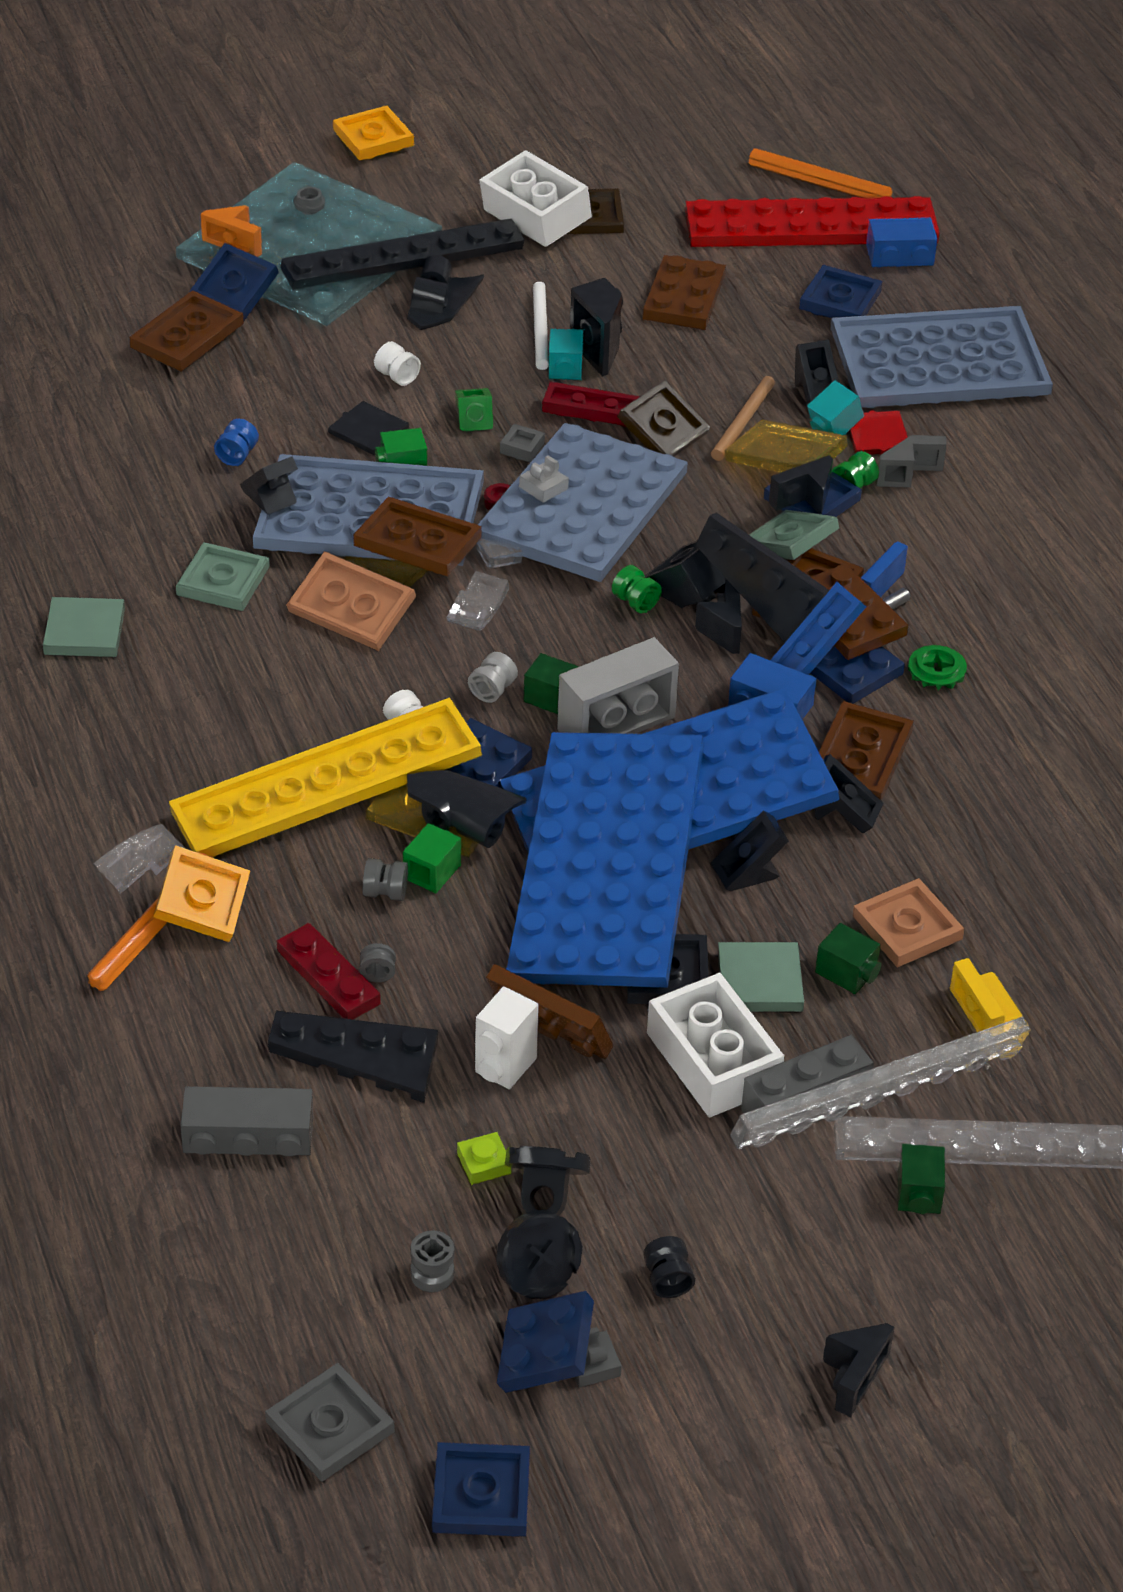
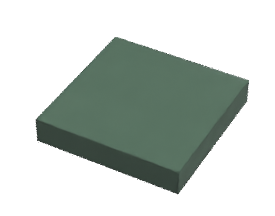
(795, 532)
(222, 576)
(84, 627)
(763, 974)

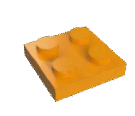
(373, 132)
(202, 894)

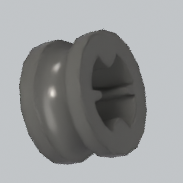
(377, 962)

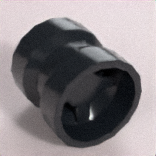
(669, 1267)

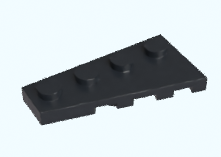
(761, 576)
(373, 1050)

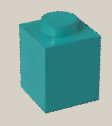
(565, 354)
(835, 409)

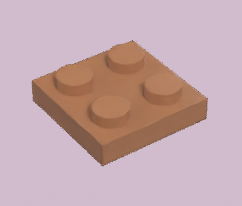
(908, 922)

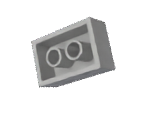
(620, 691)

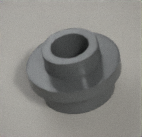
(309, 200)

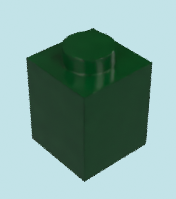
(542, 682)
(848, 958)
(921, 1178)

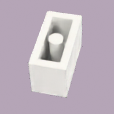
(506, 1037)

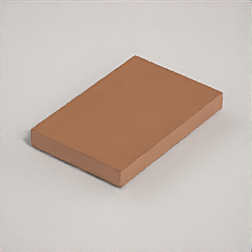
(351, 600)

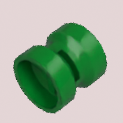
(860, 469)
(639, 591)

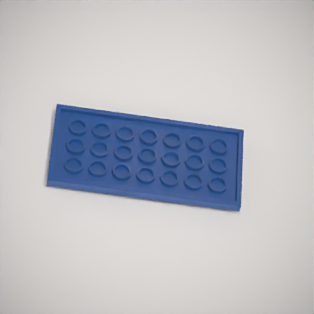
(751, 762)
(607, 860)

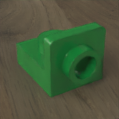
(474, 409)

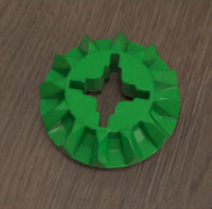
(950, 662)

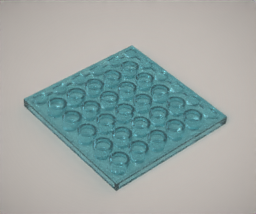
(345, 221)

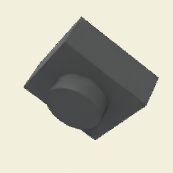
(522, 443)

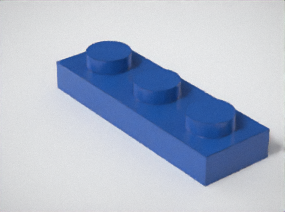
(820, 630)

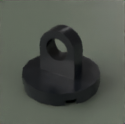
(543, 1169)
(539, 1254)

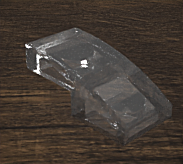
(497, 553)
(479, 602)
(137, 855)

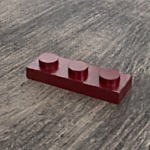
(585, 402)
(328, 972)

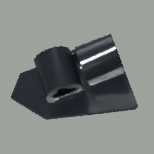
(438, 295)
(463, 802)

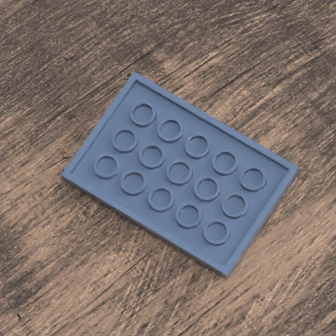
(940, 356)
(343, 493)
(606, 505)

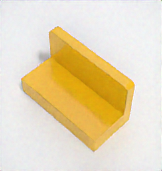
(981, 996)

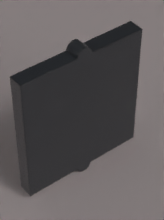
(363, 426)

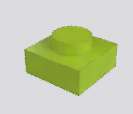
(483, 1158)

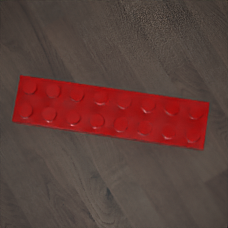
(796, 220)

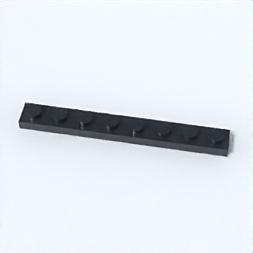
(400, 253)

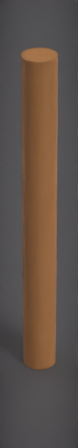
(743, 417)

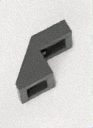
(911, 454)

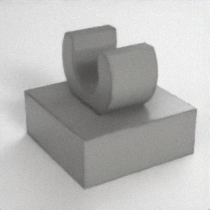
(544, 480)

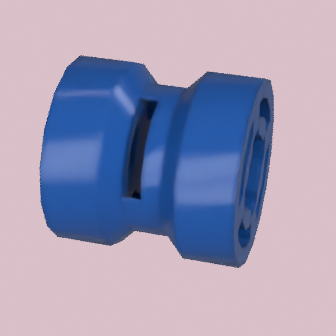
(236, 442)

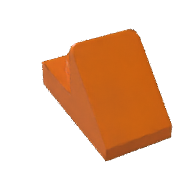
(231, 227)

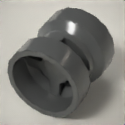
(385, 879)
(432, 1261)

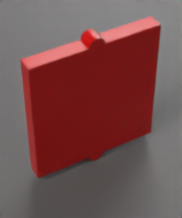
(878, 432)

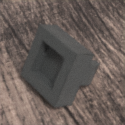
(601, 1360)

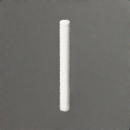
(540, 325)

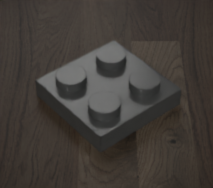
(330, 1422)

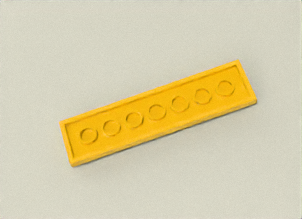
(324, 779)

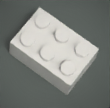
(536, 197)
(711, 1041)

